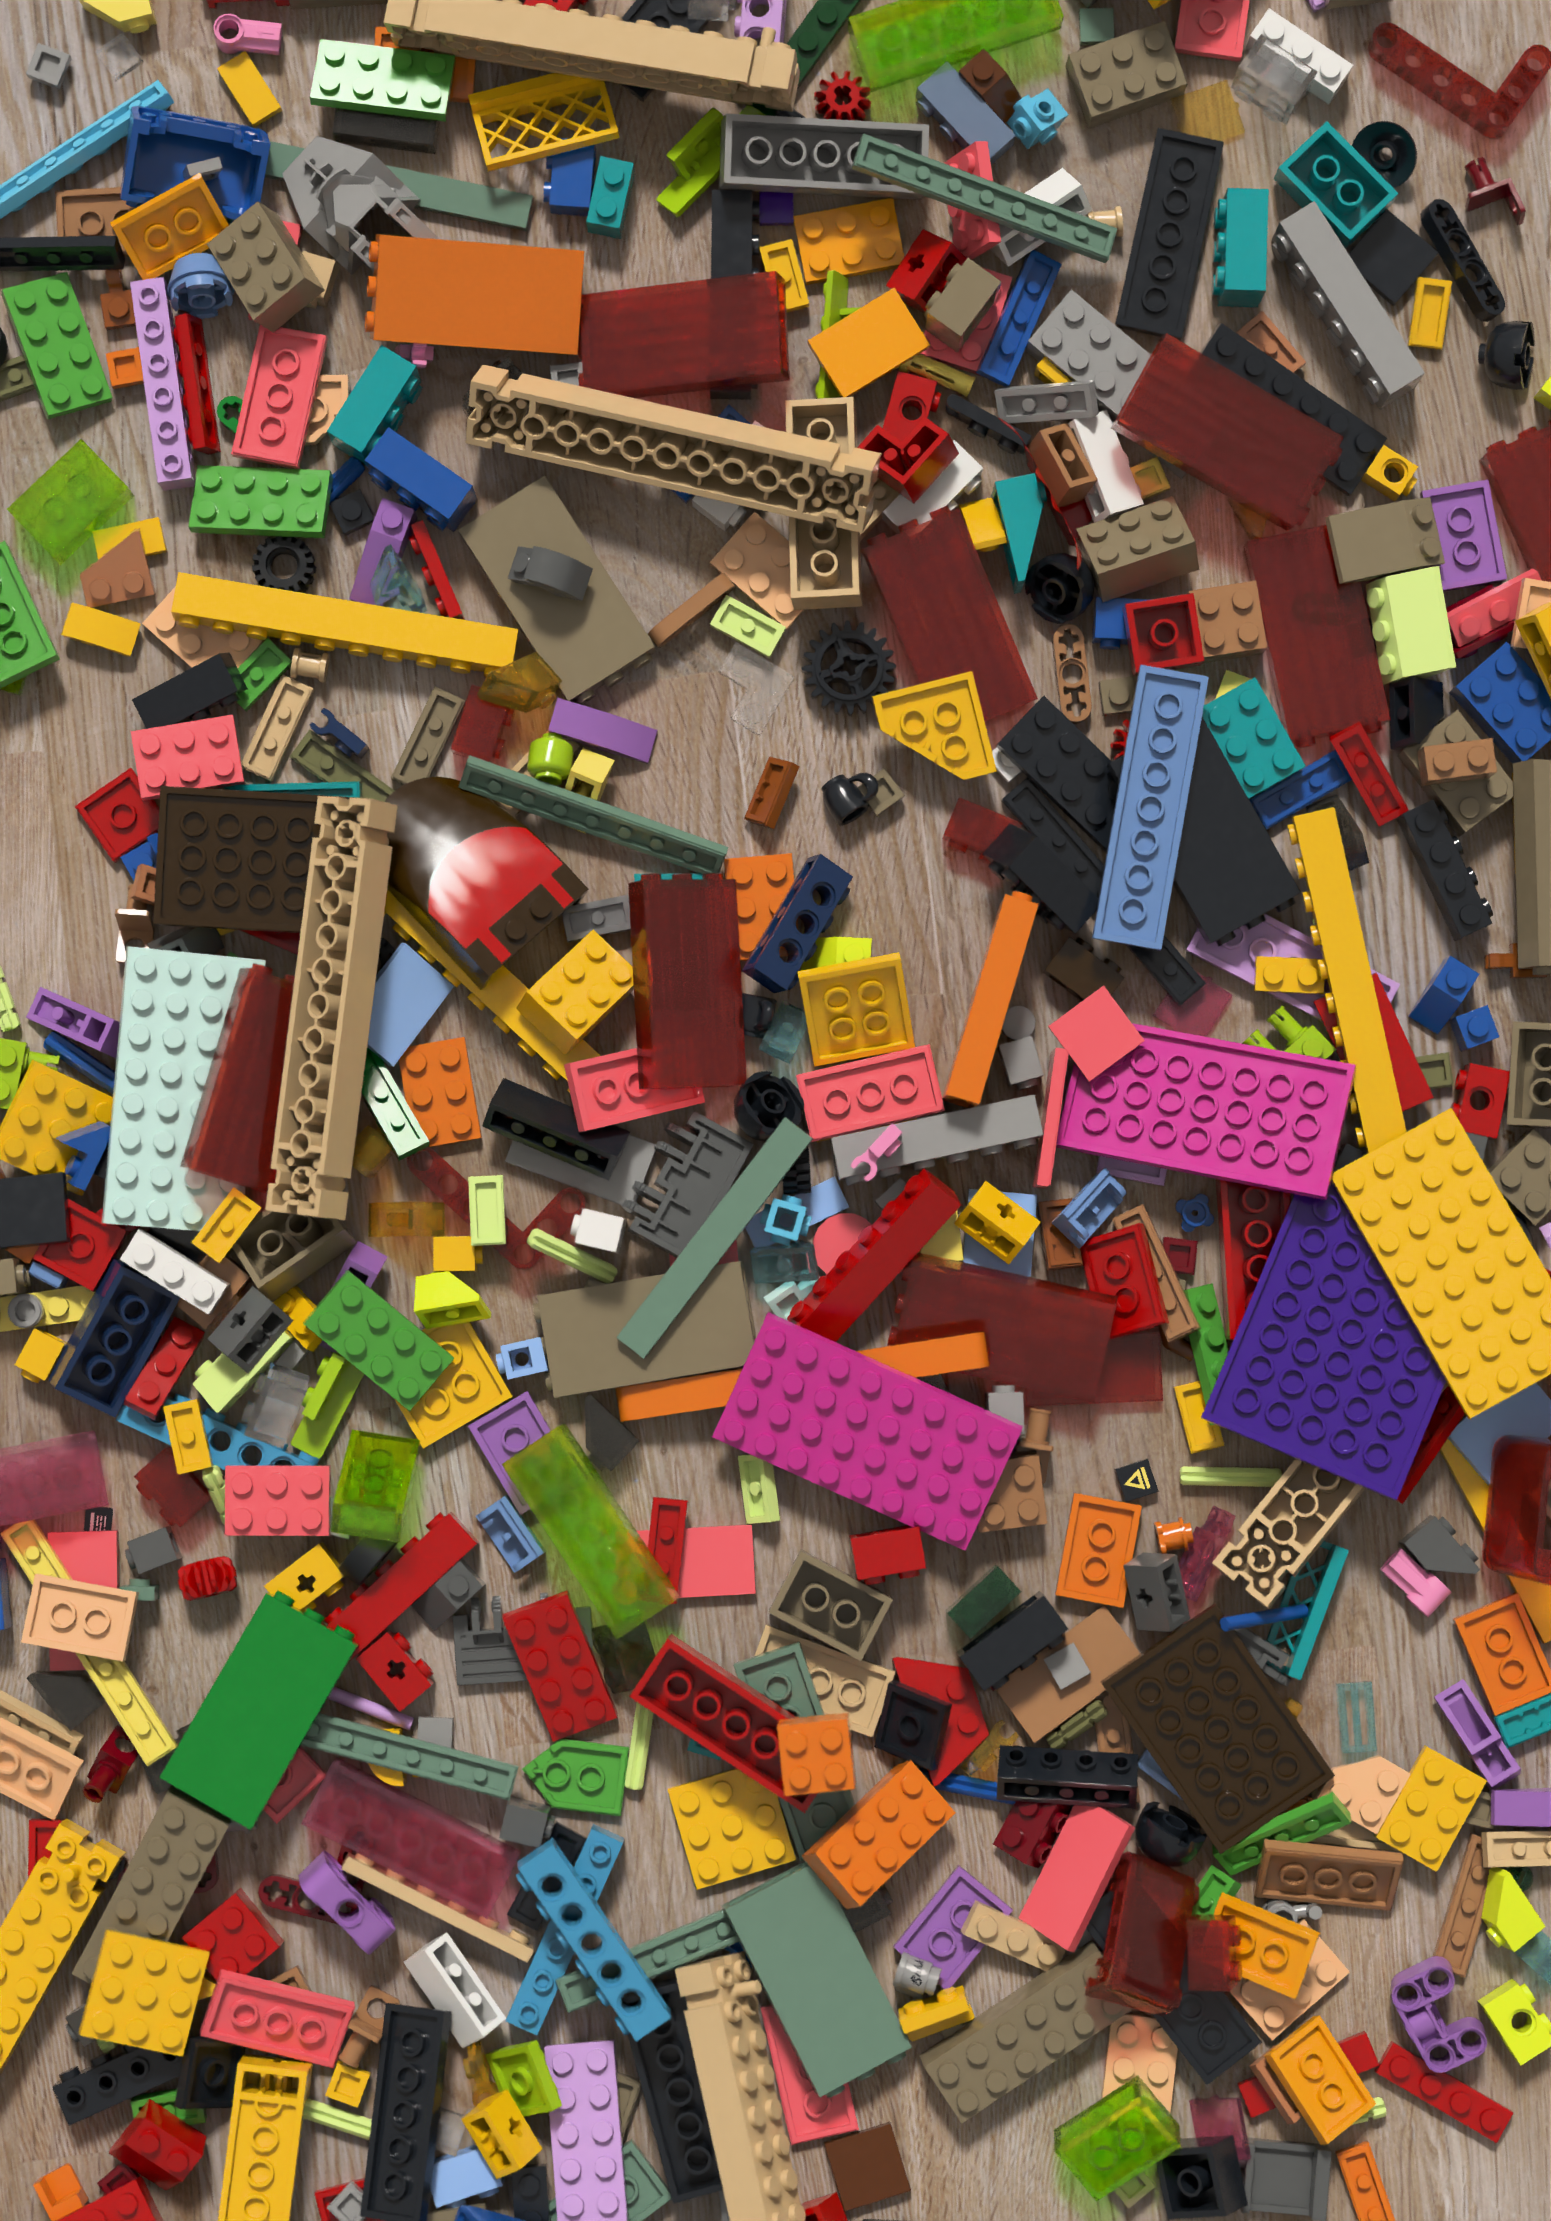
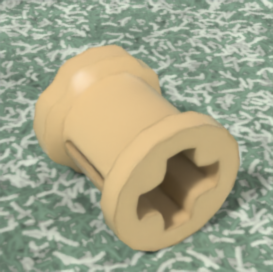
(1111, 217)
(309, 665)

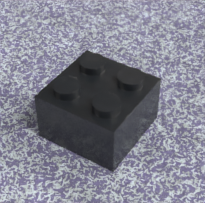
(1202, 2178)

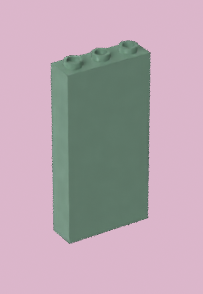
(817, 1979)

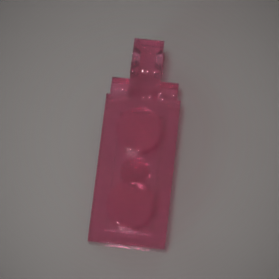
(1208, 1541)

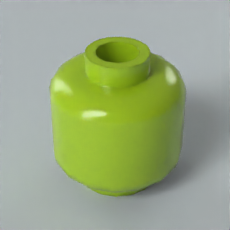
(550, 759)

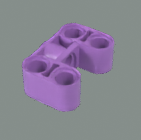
(328, 1888)
(1425, 2022)

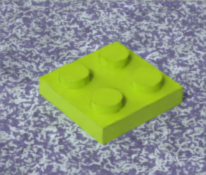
(526, 2076)

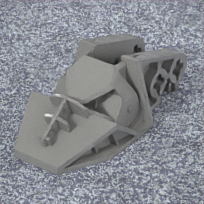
(335, 190)

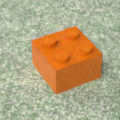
(816, 1754)

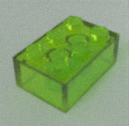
(70, 501)
(375, 1486)
(1117, 2138)

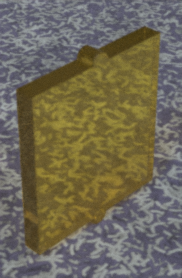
(1209, 112)

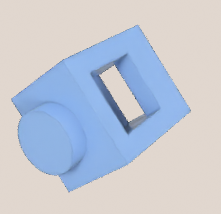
(507, 1358)

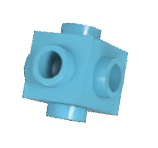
(1037, 118)
(772, 1214)

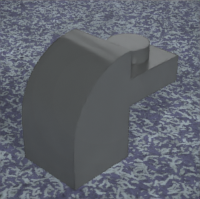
(550, 571)

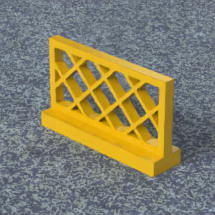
(538, 96)

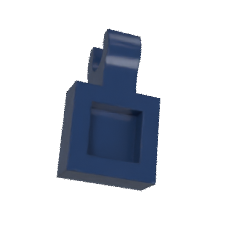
(347, 740)

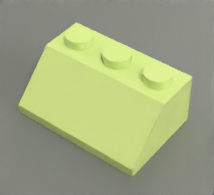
(1410, 625)
(225, 1382)

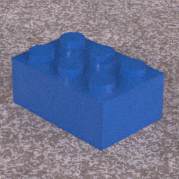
(420, 481)
(1507, 704)

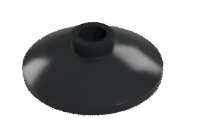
(1387, 134)

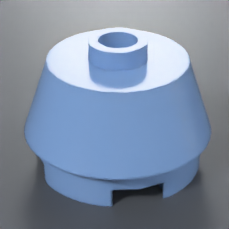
(199, 286)

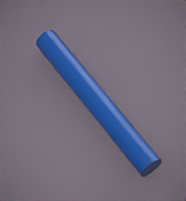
(1264, 1617)

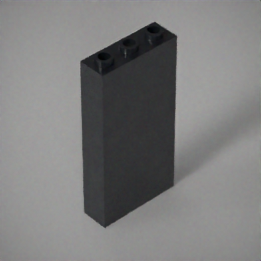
(1225, 856)

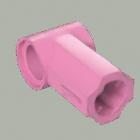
(251, 37)
(1422, 1588)

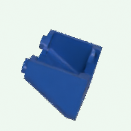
(166, 141)

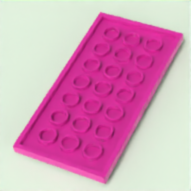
(1214, 1111)
(867, 1431)

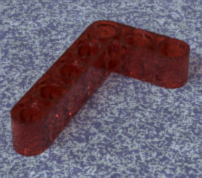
(1459, 81)
(515, 1236)

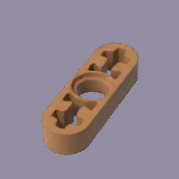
(691, 610)
(1078, 647)

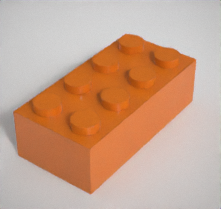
(878, 1834)

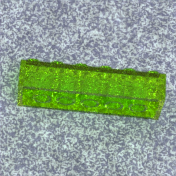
(921, 35)
(590, 1530)

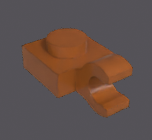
(117, 304)
(1509, 960)

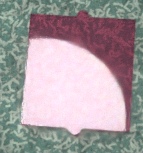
(1197, 1013)
(1221, 2118)

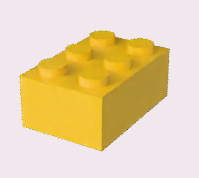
(578, 992)

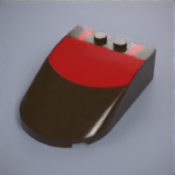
(474, 874)

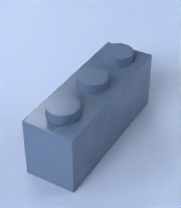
(962, 112)

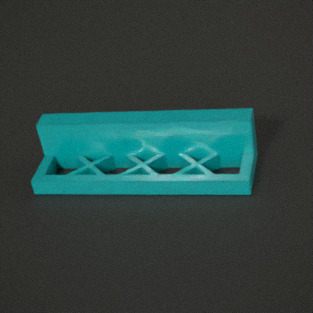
(1316, 1610)

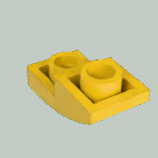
(983, 524)
(100, 629)

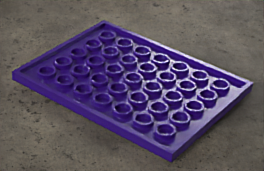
(1328, 1356)

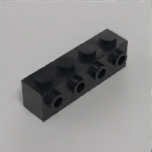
(1444, 869)
(553, 1129)
(1067, 1777)
(113, 2080)

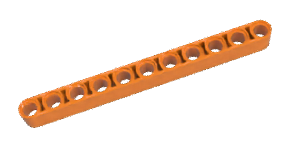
(714, 1389)

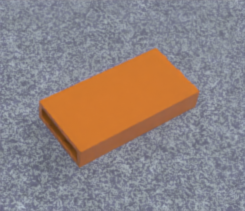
(475, 294)
(990, 1000)

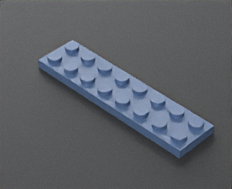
(1150, 807)

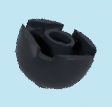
(1508, 354)
(1059, 588)
(764, 1103)
(1168, 1836)

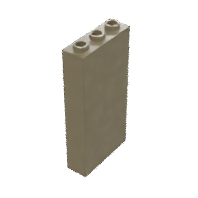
(580, 640)
(1533, 863)
(583, 1324)

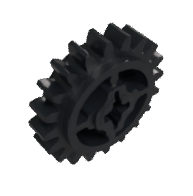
(839, 641)

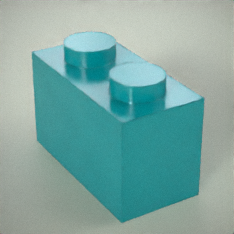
(610, 197)

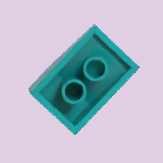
(1020, 508)

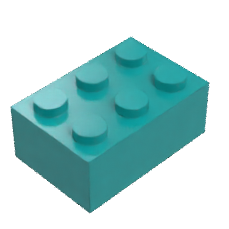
(1338, 181)
(1241, 247)
(375, 404)
(1252, 738)

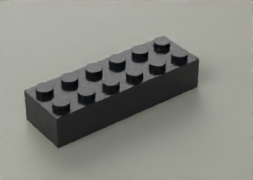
(676, 2100)

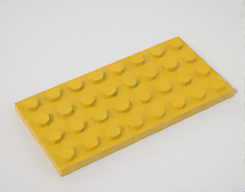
(1454, 1259)

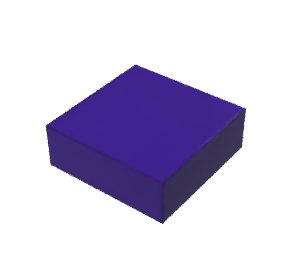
(776, 209)

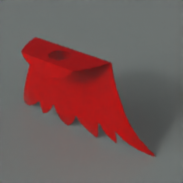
(1067, 517)

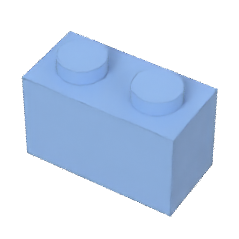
(462, 2177)

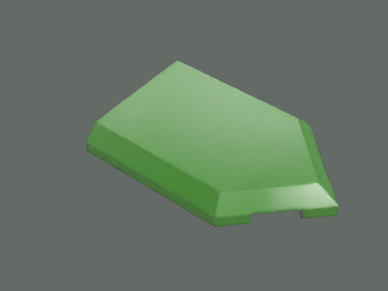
(581, 1776)

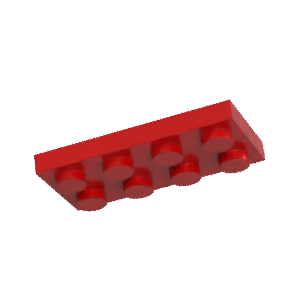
(560, 1665)

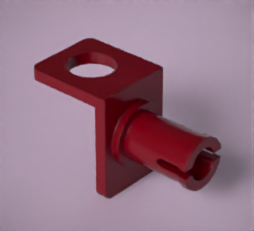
(1490, 191)
(109, 1767)

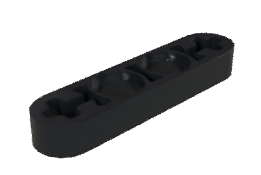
(1467, 258)

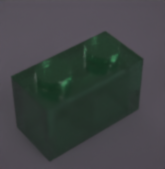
(983, 1601)

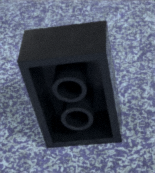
(1039, 873)
(1013, 1642)

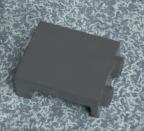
(1287, 2177)

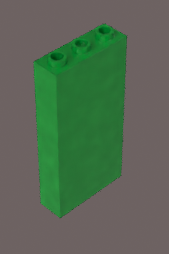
(260, 1709)

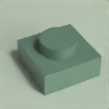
(142, 1585)

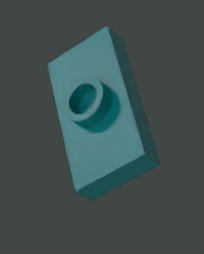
(1525, 1721)

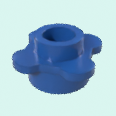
(1185, 1209)

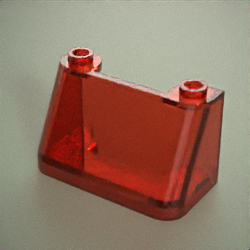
(1518, 1508)
(1145, 1936)

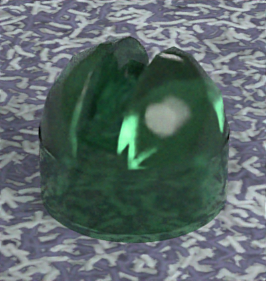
(1528, 1879)

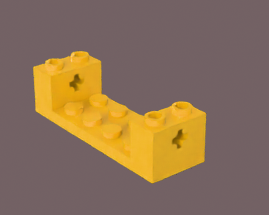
(264, 2138)

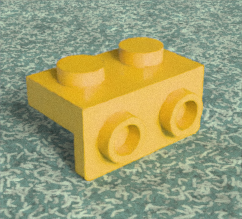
(936, 2013)

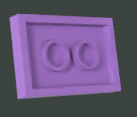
(1467, 535)
(506, 1434)
(937, 1929)

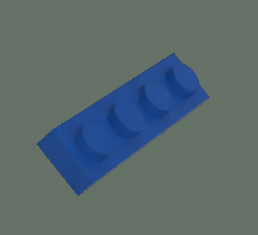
(1018, 318)

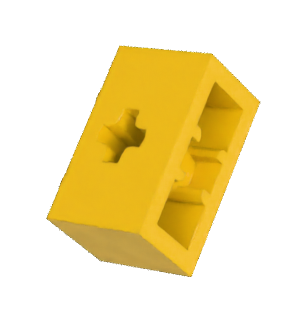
(997, 1222)
(315, 1562)
(501, 2134)

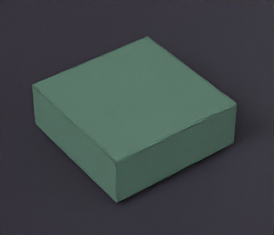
(1096, 25)

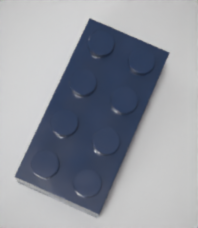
(113, 1338)

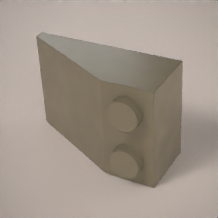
(1384, 540)

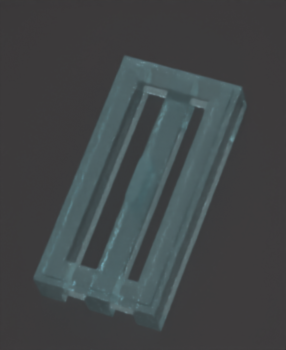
(1342, 1715)

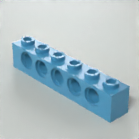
(213, 1424)
(551, 1861)
(551, 1956)

